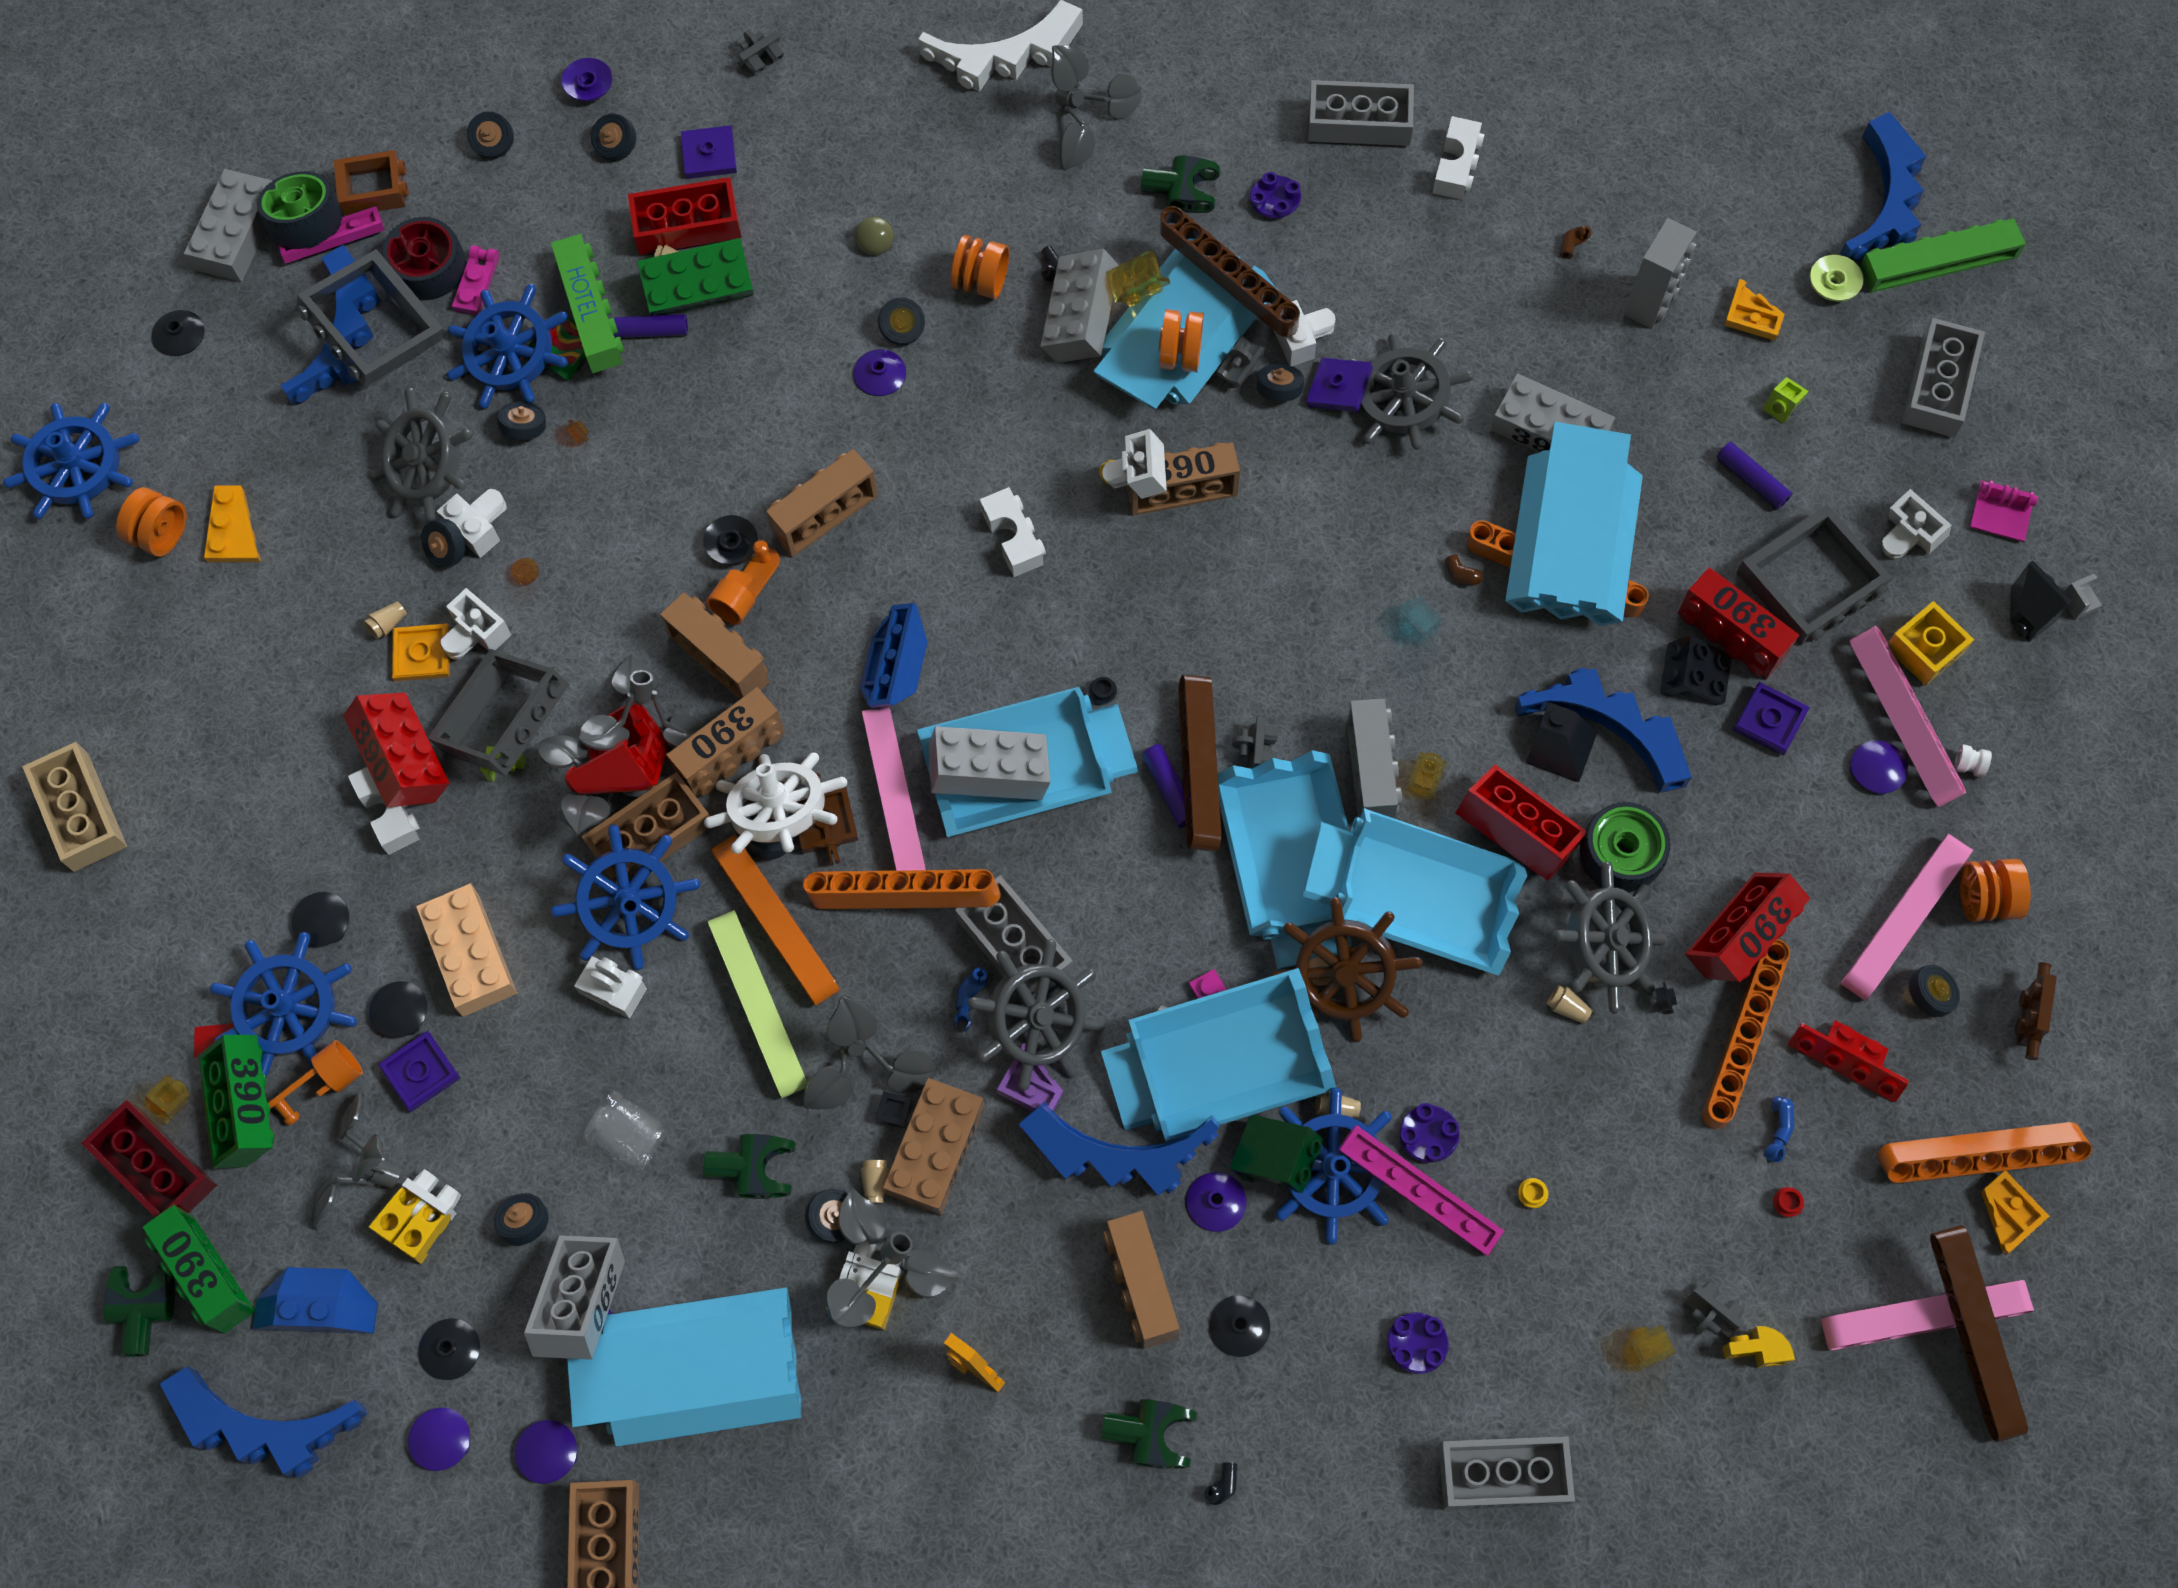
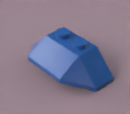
(894, 657)
(316, 1303)

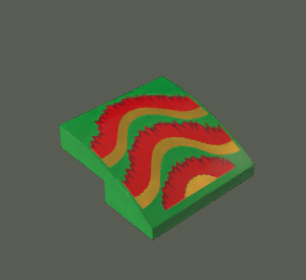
(567, 344)

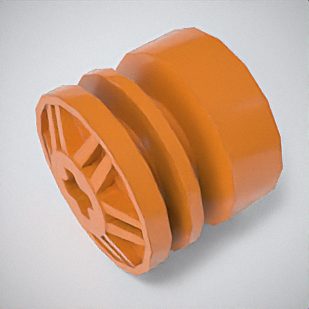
(974, 266)
(1994, 890)

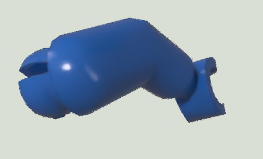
(968, 989)
(1785, 1110)

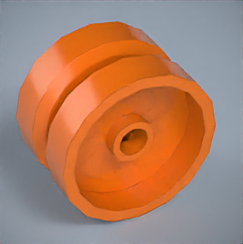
(1180, 340)
(151, 521)

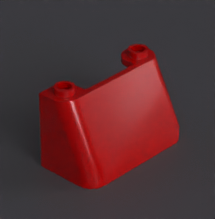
(627, 766)

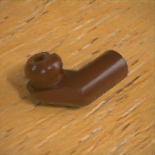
(1574, 238)
(1462, 574)

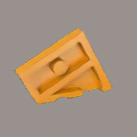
(1753, 313)
(2011, 1211)

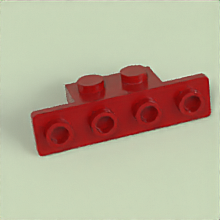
(1851, 1056)

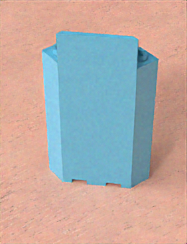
(1132, 345)
(1576, 526)
(1083, 754)
(1271, 836)
(1438, 888)
(1220, 1057)
(690, 1369)

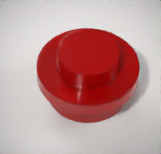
(1788, 1202)

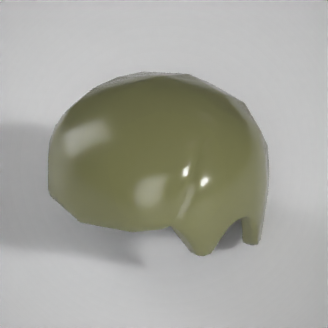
(874, 236)

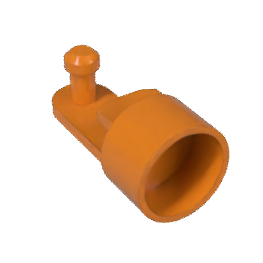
(738, 590)
(334, 1065)

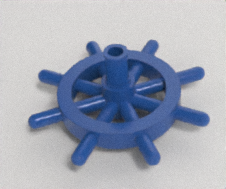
(507, 345)
(71, 459)
(625, 897)
(284, 1003)
(1335, 1167)

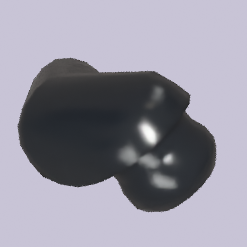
(1052, 262)
(1225, 1487)

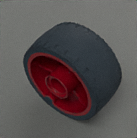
(425, 256)

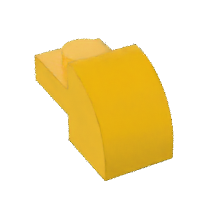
(1766, 1345)

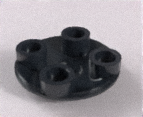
(322, 917)
(398, 1009)

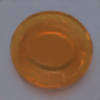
(577, 431)
(525, 571)

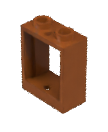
(362, 164)

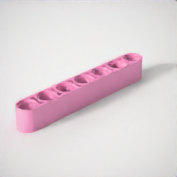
(1907, 716)
(893, 789)
(1906, 917)
(1916, 1317)

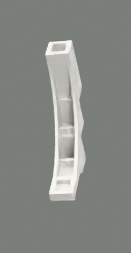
(1009, 56)

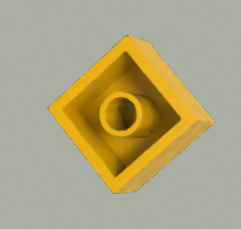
(1929, 643)

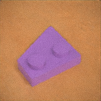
(1041, 1087)

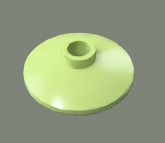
(1837, 269)

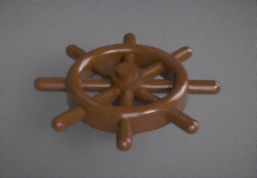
(1347, 967)

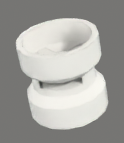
(1970, 760)

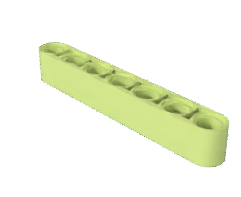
(758, 1004)

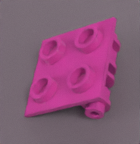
(2003, 510)

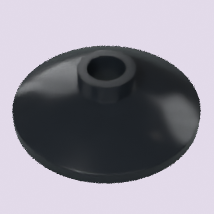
(184, 338)
(726, 530)
(1235, 1341)
(459, 1359)

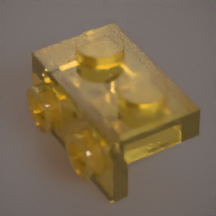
(1136, 279)

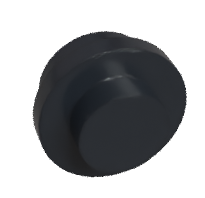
(1103, 690)

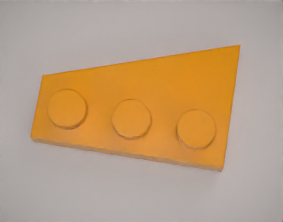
(230, 528)
(967, 1359)

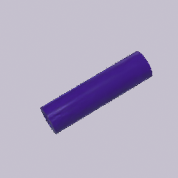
(651, 326)
(1754, 475)
(1167, 781)

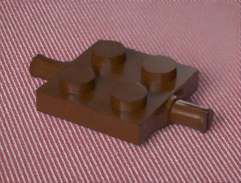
(826, 836)
(2037, 1011)

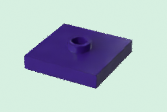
(708, 152)
(1339, 384)
(1771, 718)
(419, 1071)

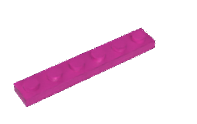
(1421, 1190)

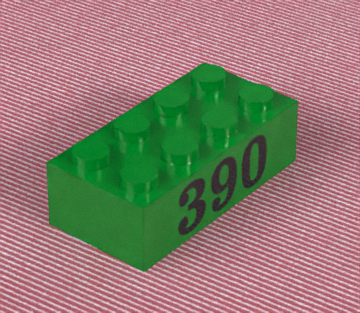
(695, 277)
(235, 1101)
(198, 1270)

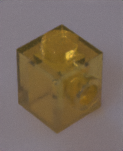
(1426, 775)
(167, 1099)
(1647, 1347)

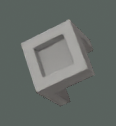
(2082, 597)

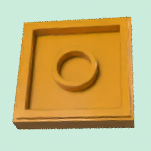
(419, 653)

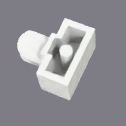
(1311, 326)
(1140, 465)
(476, 519)
(1915, 525)
(474, 625)
(610, 986)

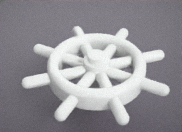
(775, 802)

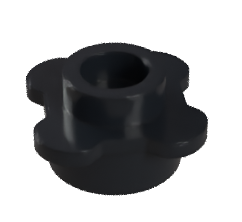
(1666, 998)

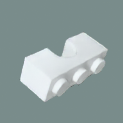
(1453, 175)
(1004, 511)
(395, 827)

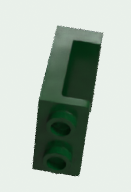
(1276, 1152)

